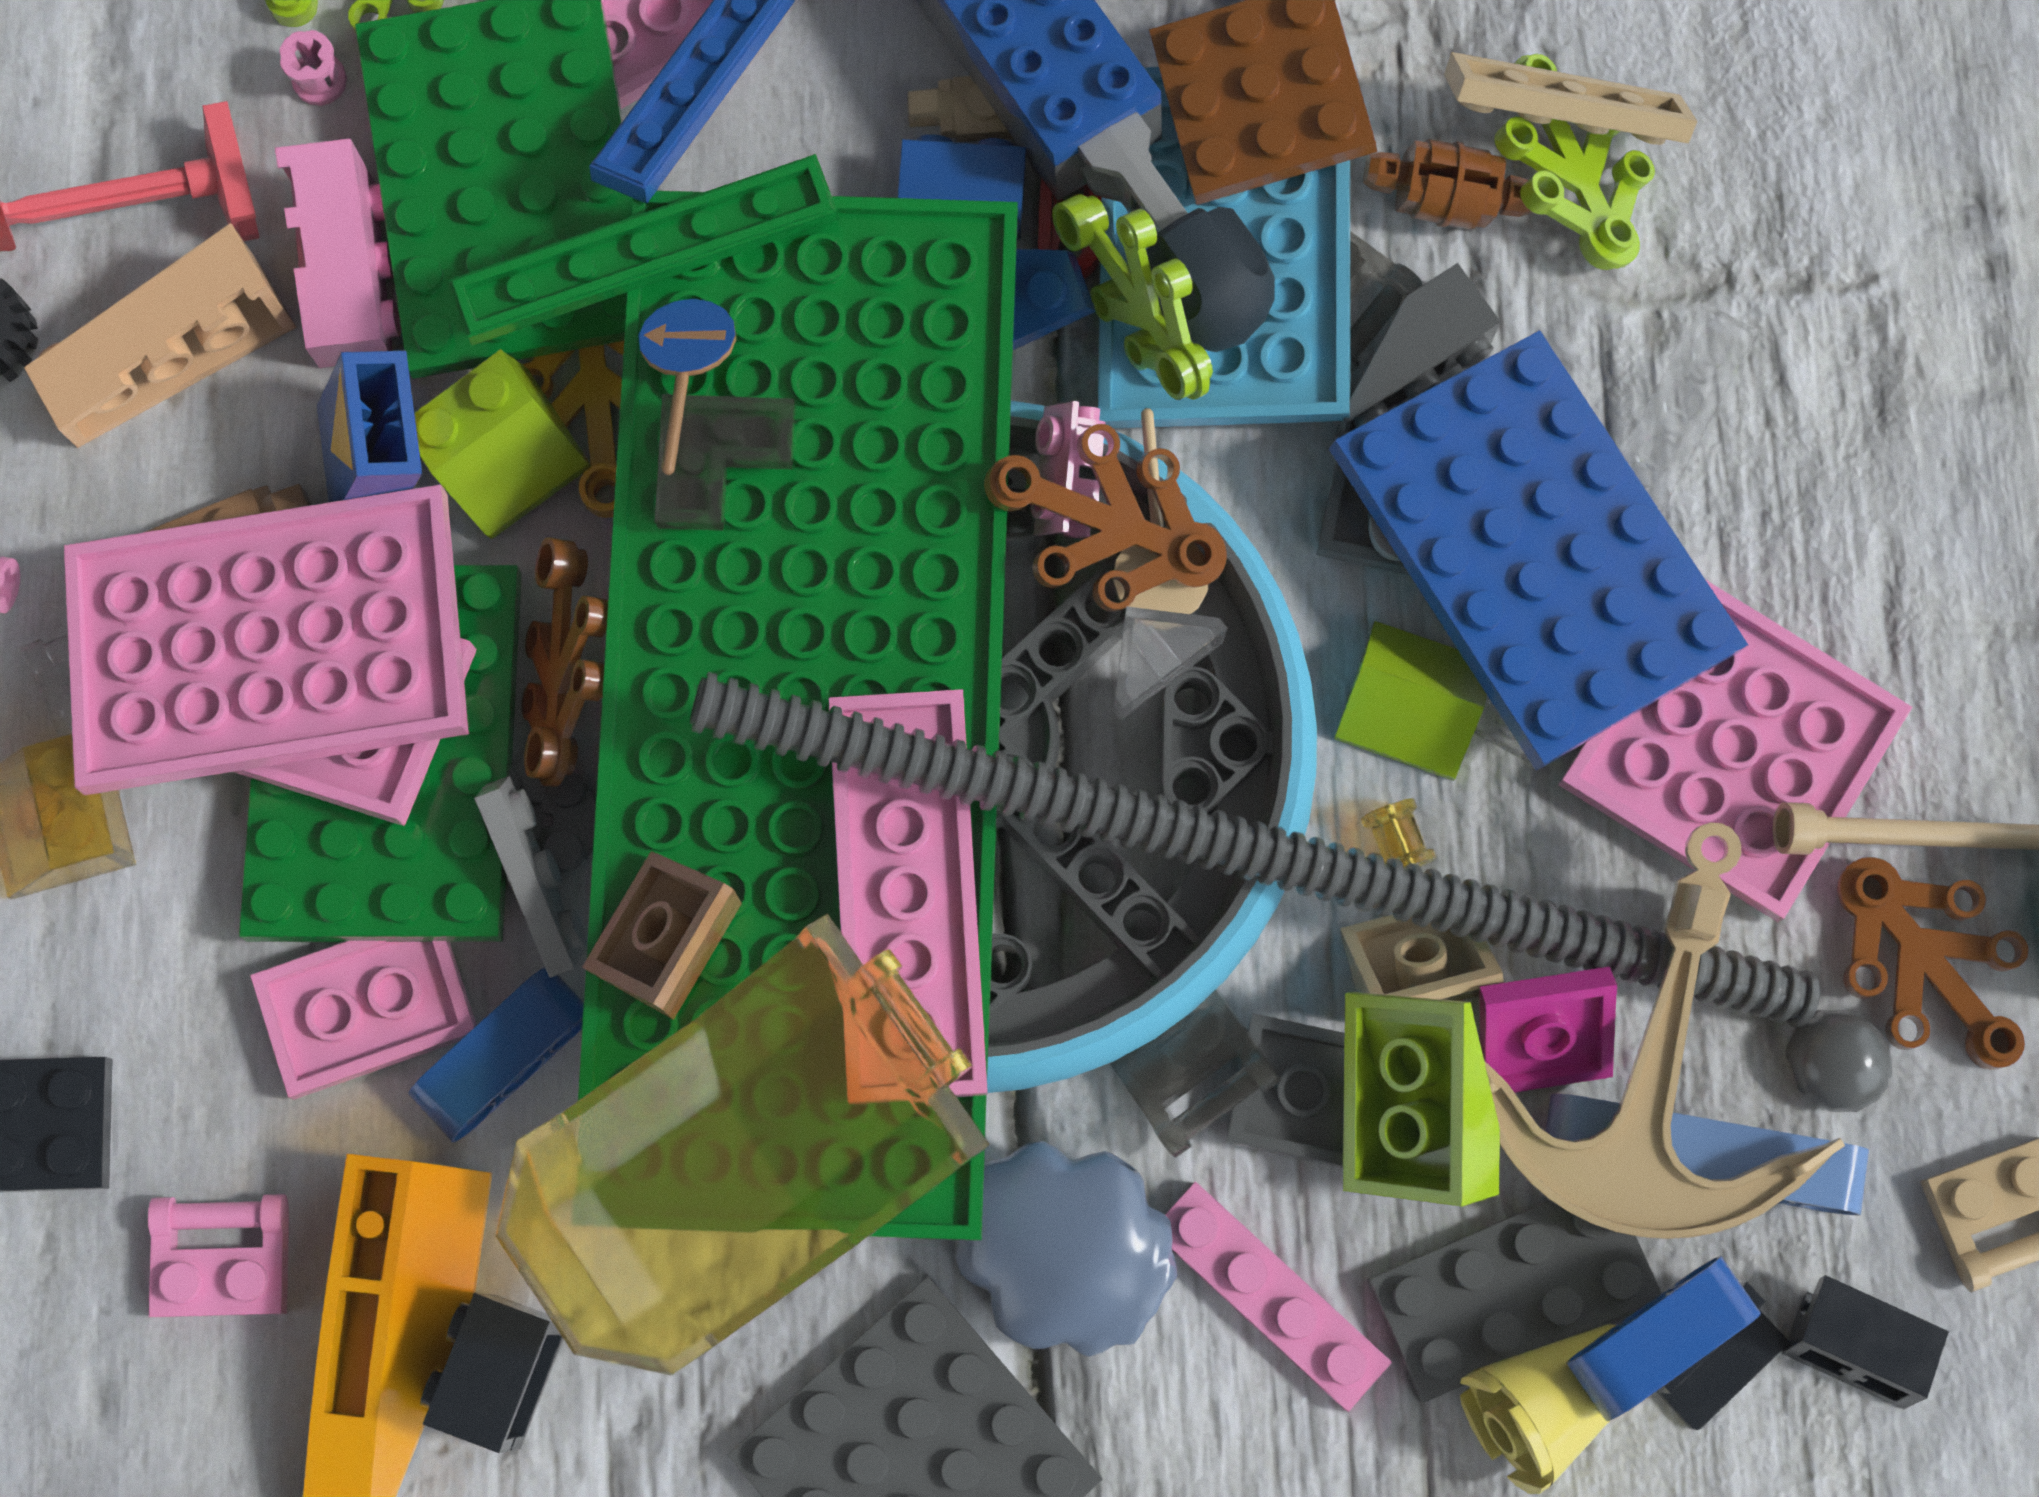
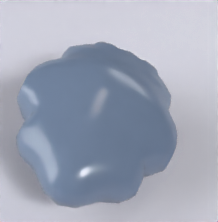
(1069, 1250)

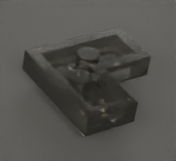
(715, 436)

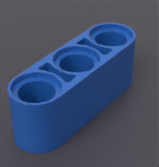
(499, 1054)
(1663, 1338)

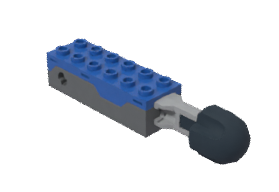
(1088, 118)

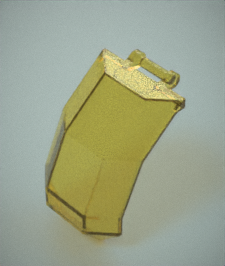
(736, 1157)

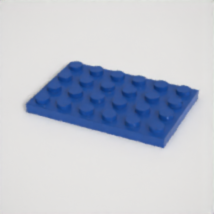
(1537, 548)

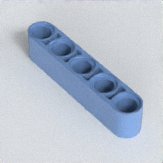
(1728, 1149)

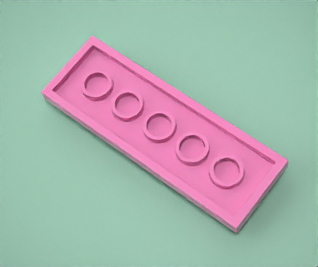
(912, 877)

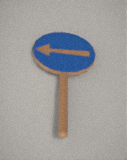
(684, 342)

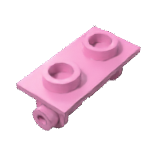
(1060, 462)

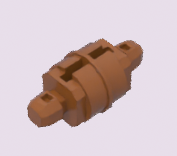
(1447, 183)

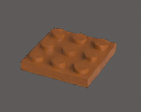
(1261, 93)

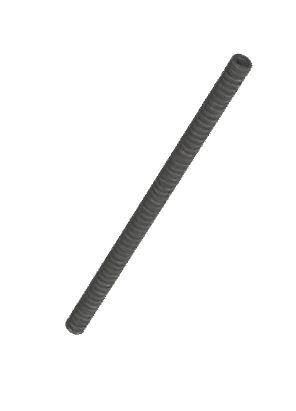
(1251, 850)

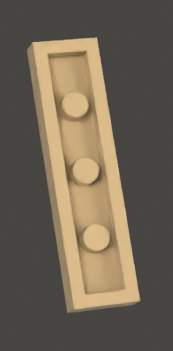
(1587, 102)

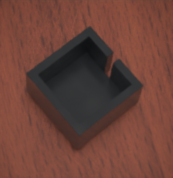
(492, 1373)

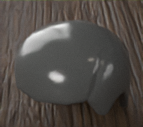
(1840, 1061)

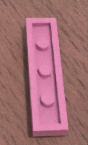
(1274, 1298)

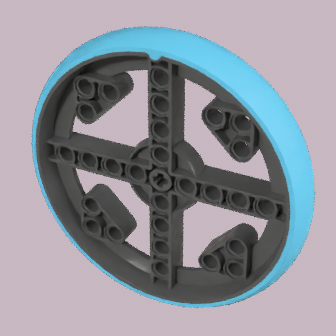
(1213, 917)

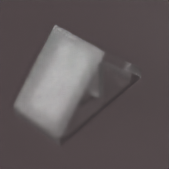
(1158, 650)

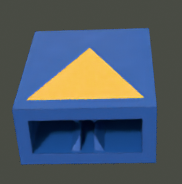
(368, 426)

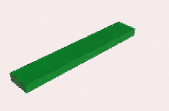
(643, 249)

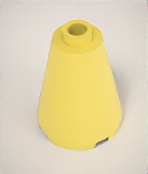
(1534, 1411)

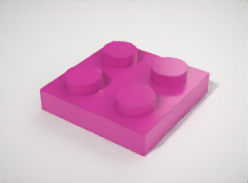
(1550, 1028)

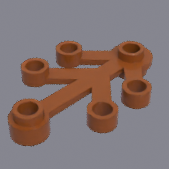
(1119, 522)
(556, 656)
(1924, 954)

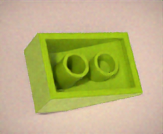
(1417, 1102)

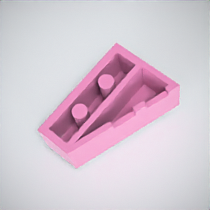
(338, 251)

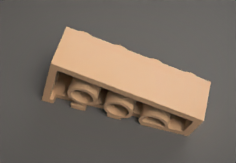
(160, 339)

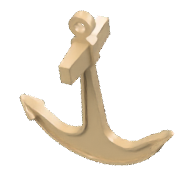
(1629, 1170)

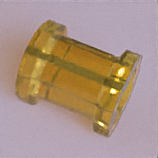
(1399, 833)

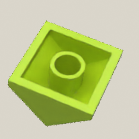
(1412, 702)

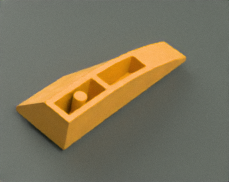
(394, 1279)

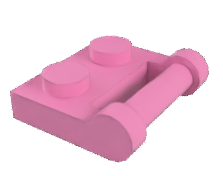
(219, 1278)

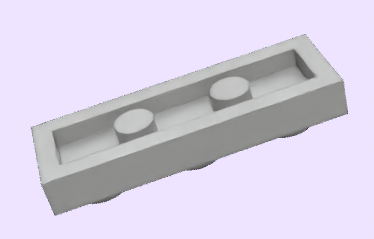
(532, 875)

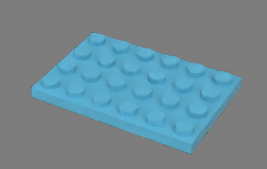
(1300, 355)

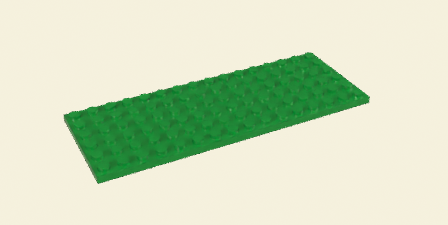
(828, 582)

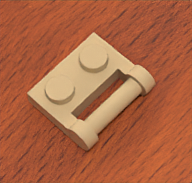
(1981, 1198)

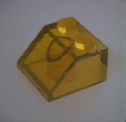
(50, 827)

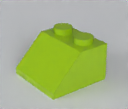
(497, 444)

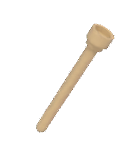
(1802, 828)

